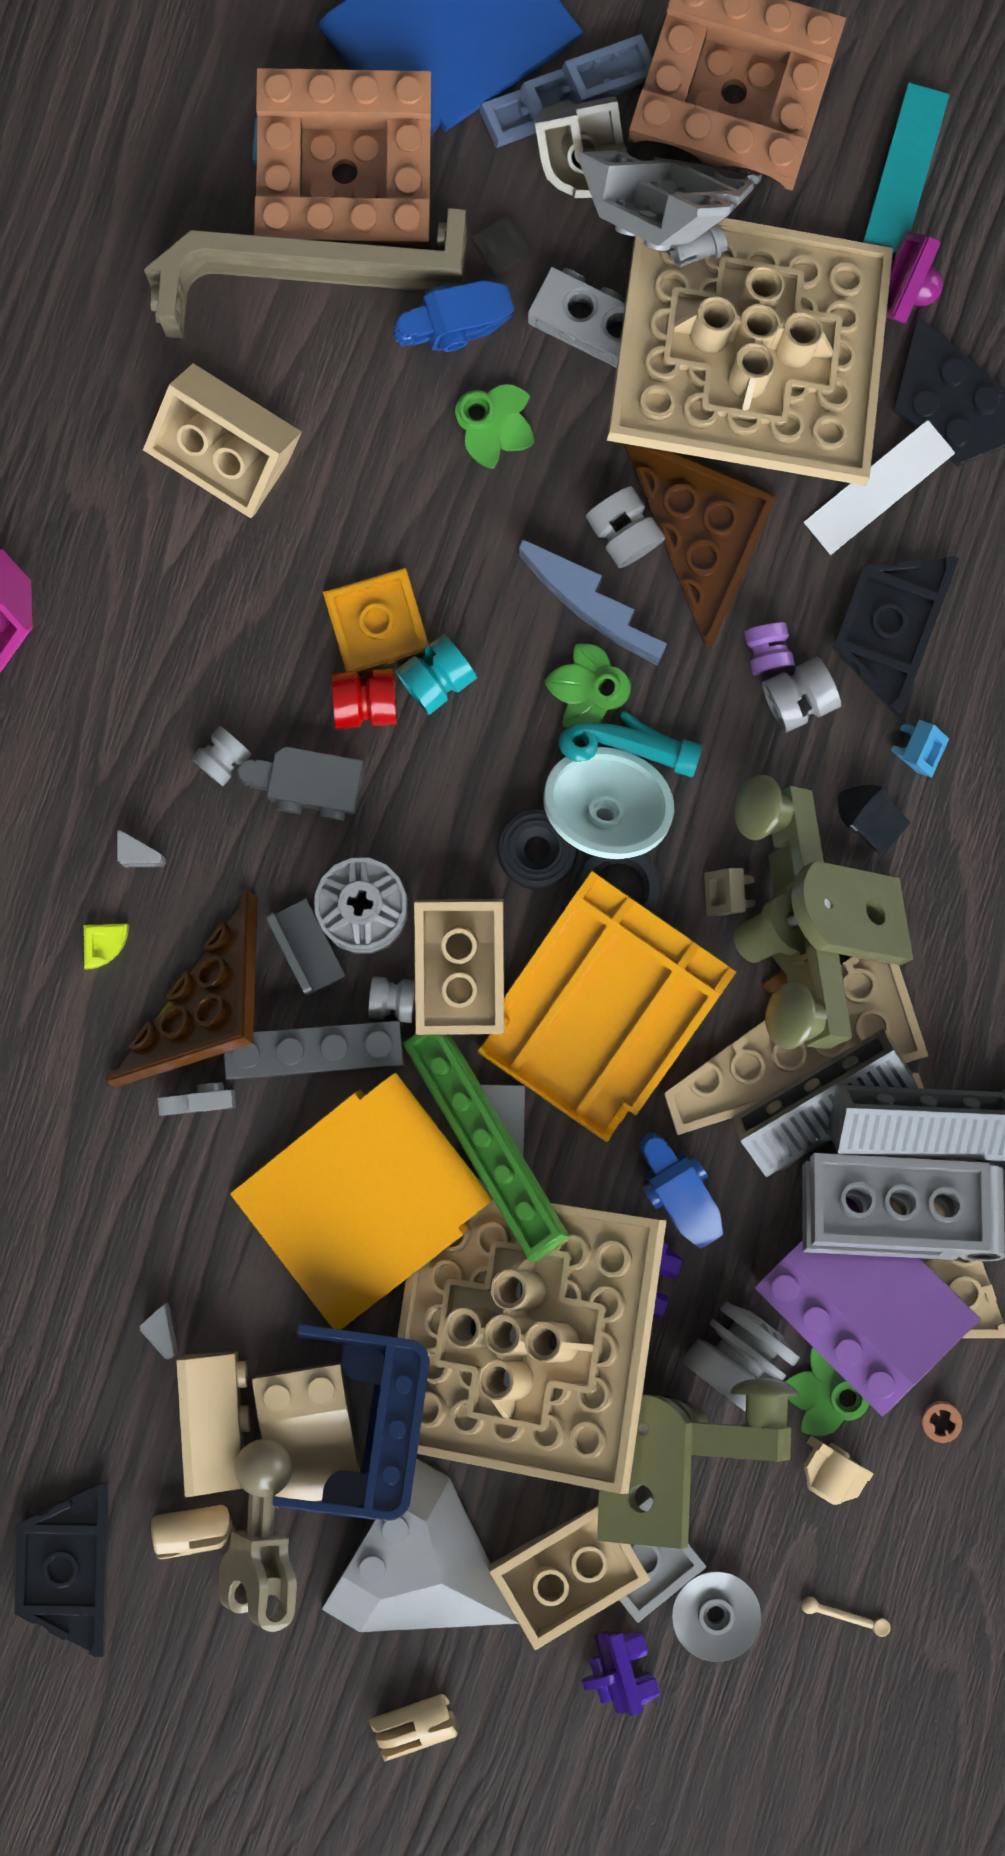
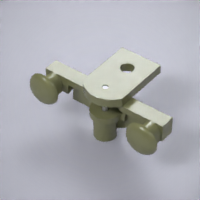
(813, 917)
(662, 1459)

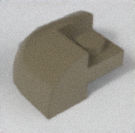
(571, 128)

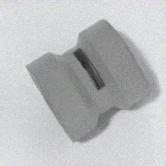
(219, 758)
(391, 999)

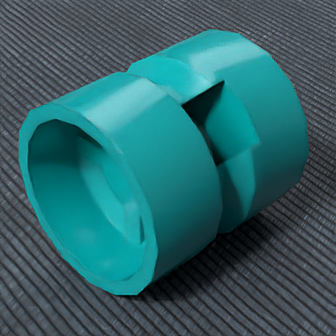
(436, 674)

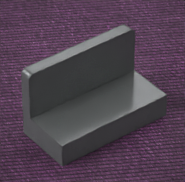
(305, 947)

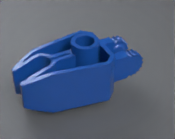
(455, 315)
(679, 1188)

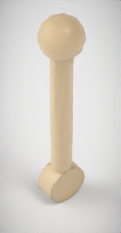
(879, 1626)

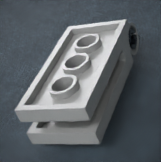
(965, 1190)

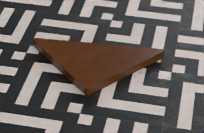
(707, 528)
(206, 1008)

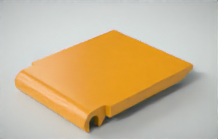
(605, 1007)
(362, 1200)

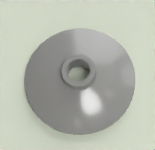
(720, 1639)

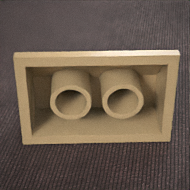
(221, 439)
(211, 1420)

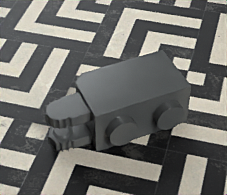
(308, 781)

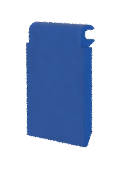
(467, 44)

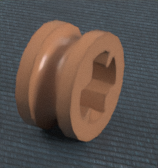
(929, 1427)

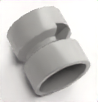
(632, 540)
(801, 694)

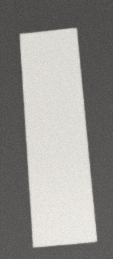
(888, 482)

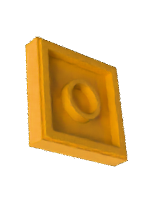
(376, 621)

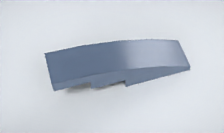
(581, 79)
(578, 591)

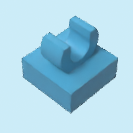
(924, 747)

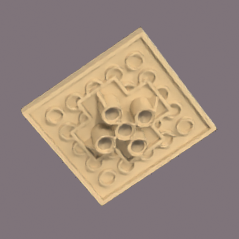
(807, 403)
(566, 1408)

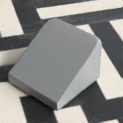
(136, 854)
(160, 1332)

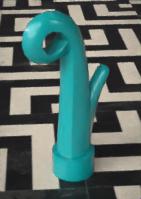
(636, 740)

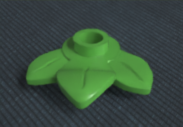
(499, 428)
(582, 683)
(820, 1398)

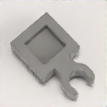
(209, 1098)

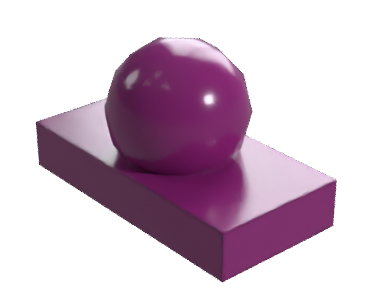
(913, 277)

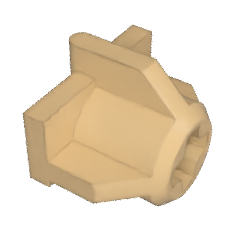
(833, 1473)

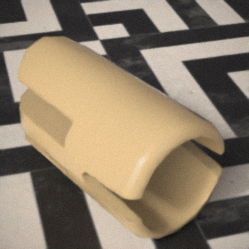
(191, 1531)
(414, 1727)

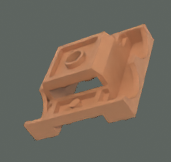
(768, 49)
(351, 118)

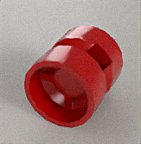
(364, 698)

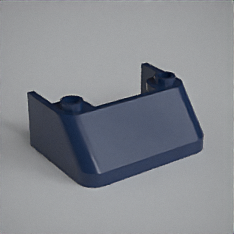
(399, 1379)

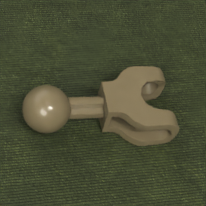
(260, 1555)

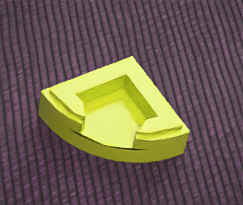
(103, 943)

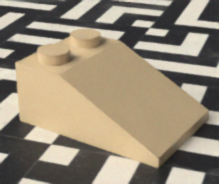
(459, 966)
(312, 1420)
(565, 1577)

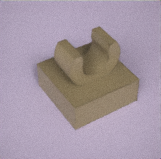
(726, 892)

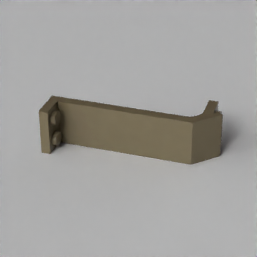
(301, 260)

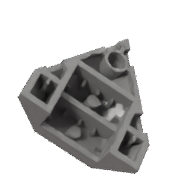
(662, 198)
(420, 1568)

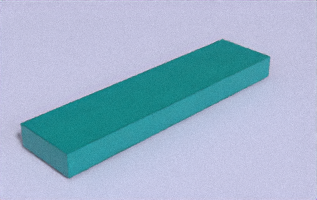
(906, 166)

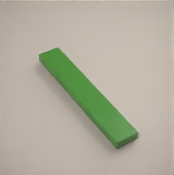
(487, 1144)

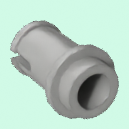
(707, 245)

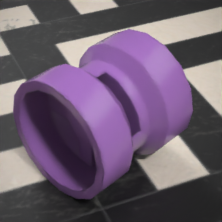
(769, 648)

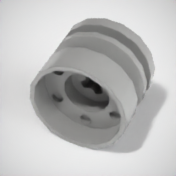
(377, 926)
(740, 1354)

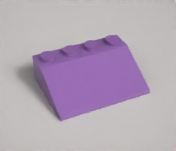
(870, 1316)

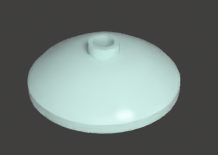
(613, 788)

